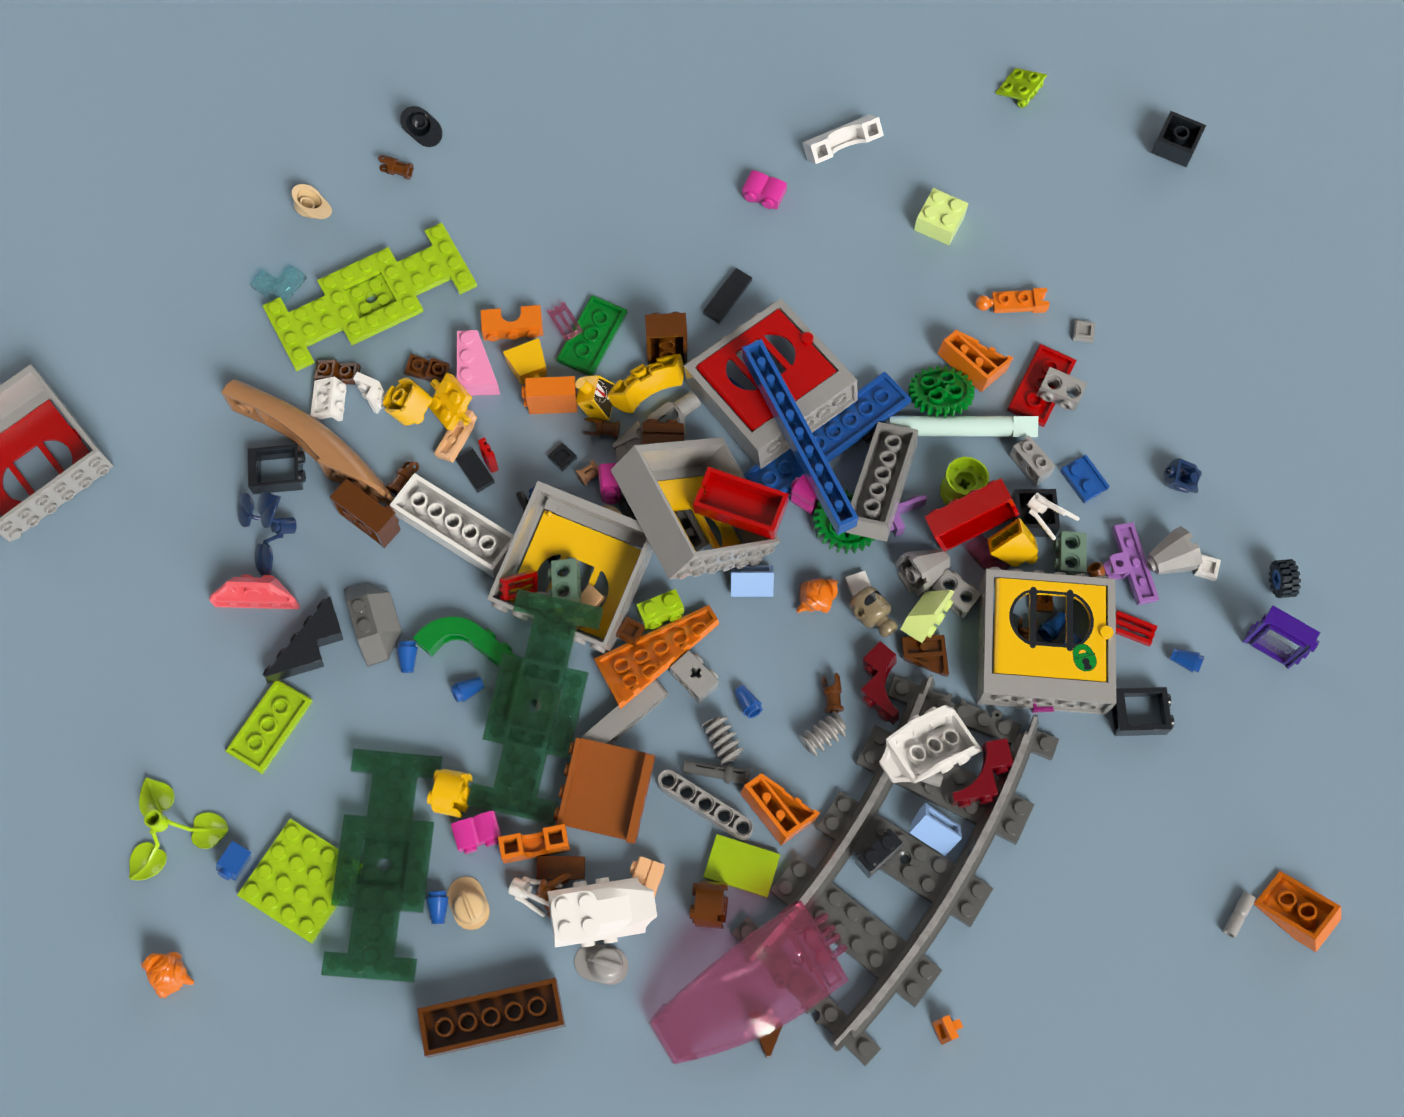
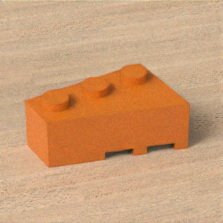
(974, 359)
(777, 809)

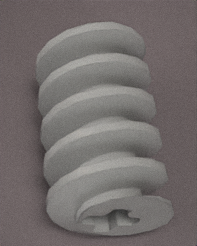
(823, 733)
(722, 739)

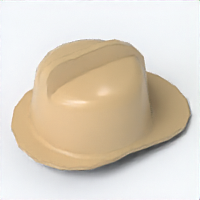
(309, 202)
(468, 903)

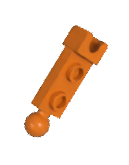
(1015, 301)

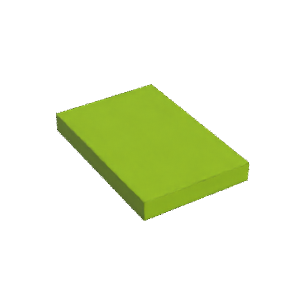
(741, 866)

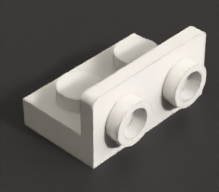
(371, 391)
(328, 399)

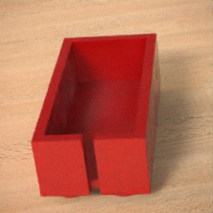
(740, 503)
(971, 515)

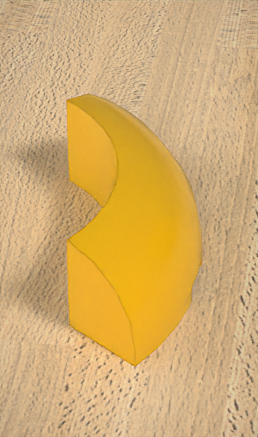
(646, 381)

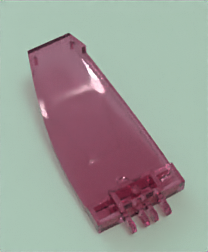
(753, 987)

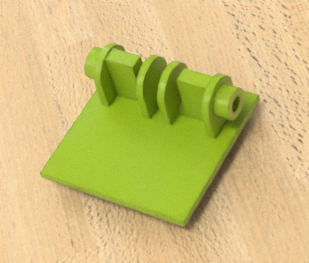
(1022, 85)

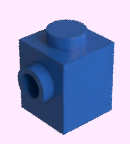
(233, 861)

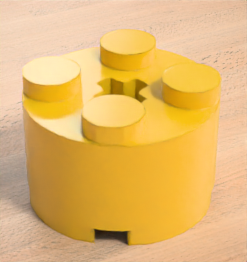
(407, 402)
(450, 792)

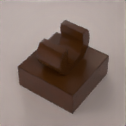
(1044, 603)
(630, 631)

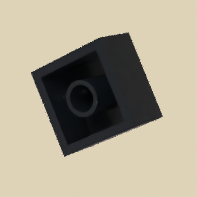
(1178, 138)
(1051, 518)

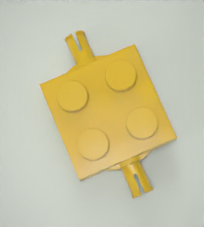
(450, 402)

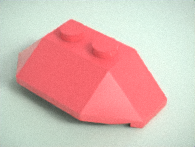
(253, 593)

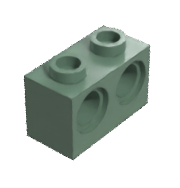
(1075, 555)
(570, 582)

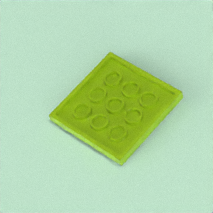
(295, 881)

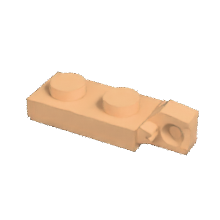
(455, 439)

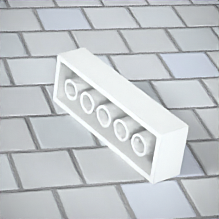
(452, 524)

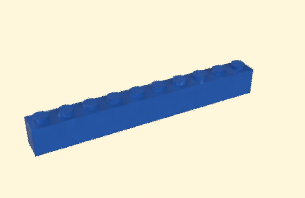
(799, 437)

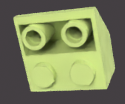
(927, 613)

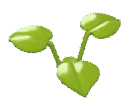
(157, 797)

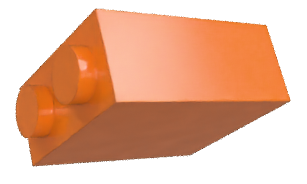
(550, 395)

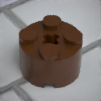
(710, 904)

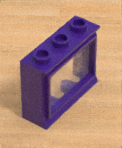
(1282, 637)

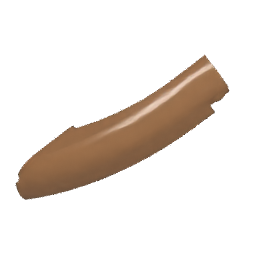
(323, 445)

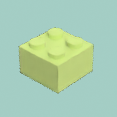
(941, 216)

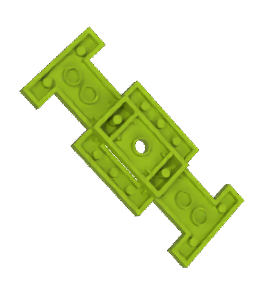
(349, 309)

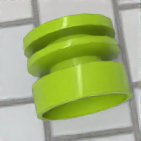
(962, 477)

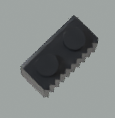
(879, 853)

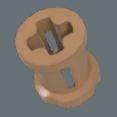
(587, 473)

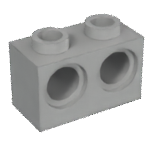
(1064, 384)
(1032, 460)
(960, 589)

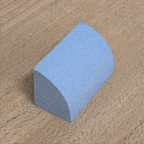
(752, 581)
(935, 829)

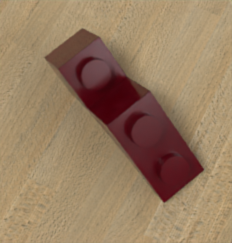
(879, 664)
(995, 758)

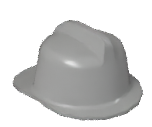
(601, 964)

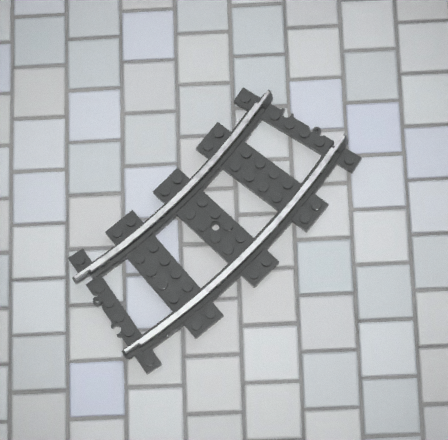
(945, 884)

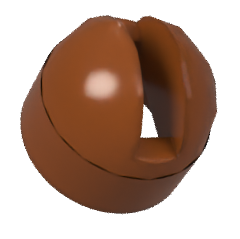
(1096, 569)

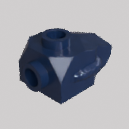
(1182, 476)

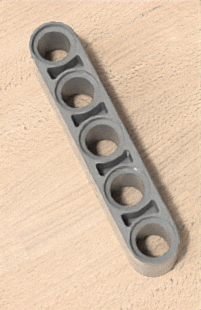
(621, 720)
(700, 795)

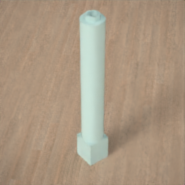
(969, 425)

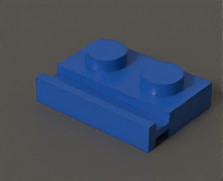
(1084, 478)

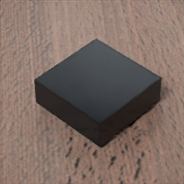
(562, 457)

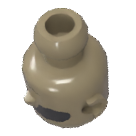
(873, 611)

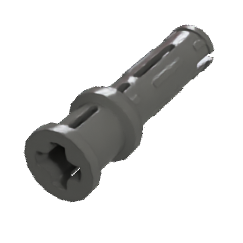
(727, 773)

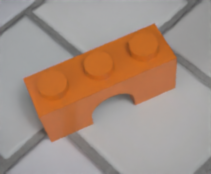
(527, 325)
(523, 847)

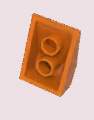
(1299, 910)

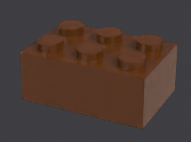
(666, 335)
(365, 512)

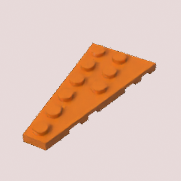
(633, 668)

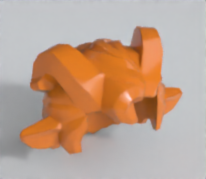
(817, 595)
(166, 973)

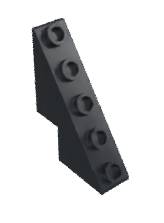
(303, 651)

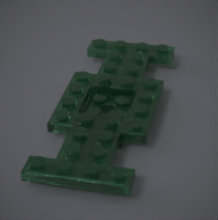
(528, 734)
(382, 895)

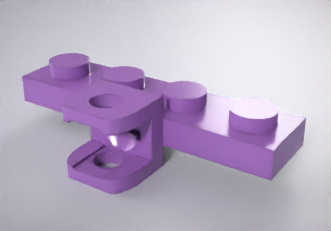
(1131, 563)

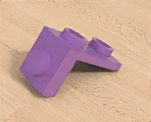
(913, 503)

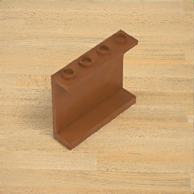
(605, 789)

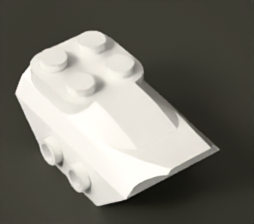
(928, 746)
(600, 911)

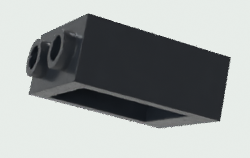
(256, 455)
(1119, 712)

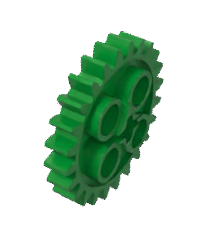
(941, 391)
(825, 530)

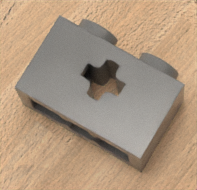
(697, 688)

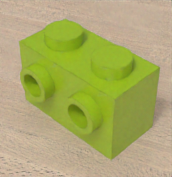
(660, 609)

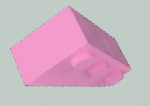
(473, 365)

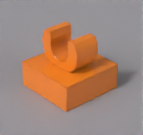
(946, 1029)

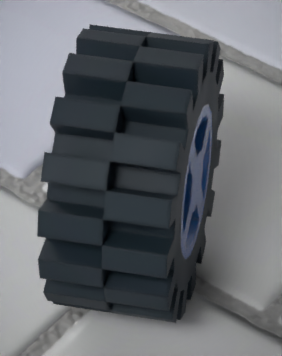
(1284, 578)

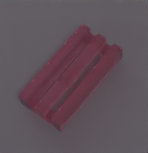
(558, 311)

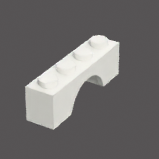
(858, 131)

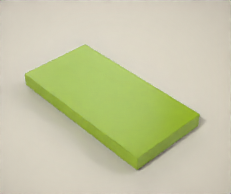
(269, 726)

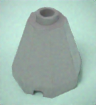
(1175, 554)
(922, 569)

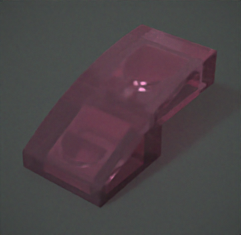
(979, 550)

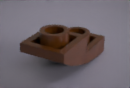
(331, 368)
(426, 369)
(554, 866)

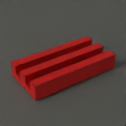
(488, 455)
(532, 574)
(1141, 623)

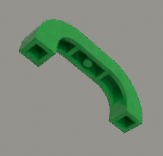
(449, 629)

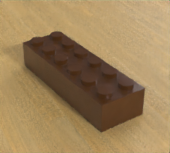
(491, 1017)

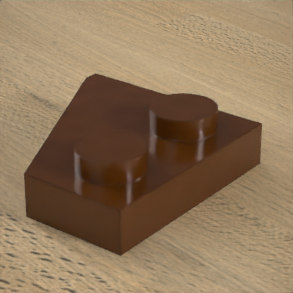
(927, 655)

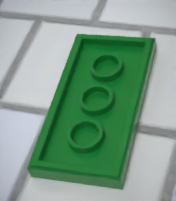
(599, 325)

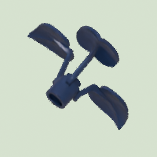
(266, 507)

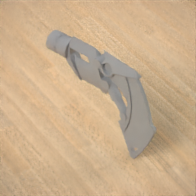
(682, 408)

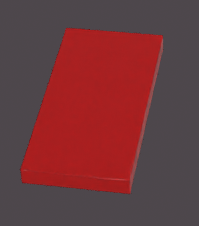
(1025, 399)

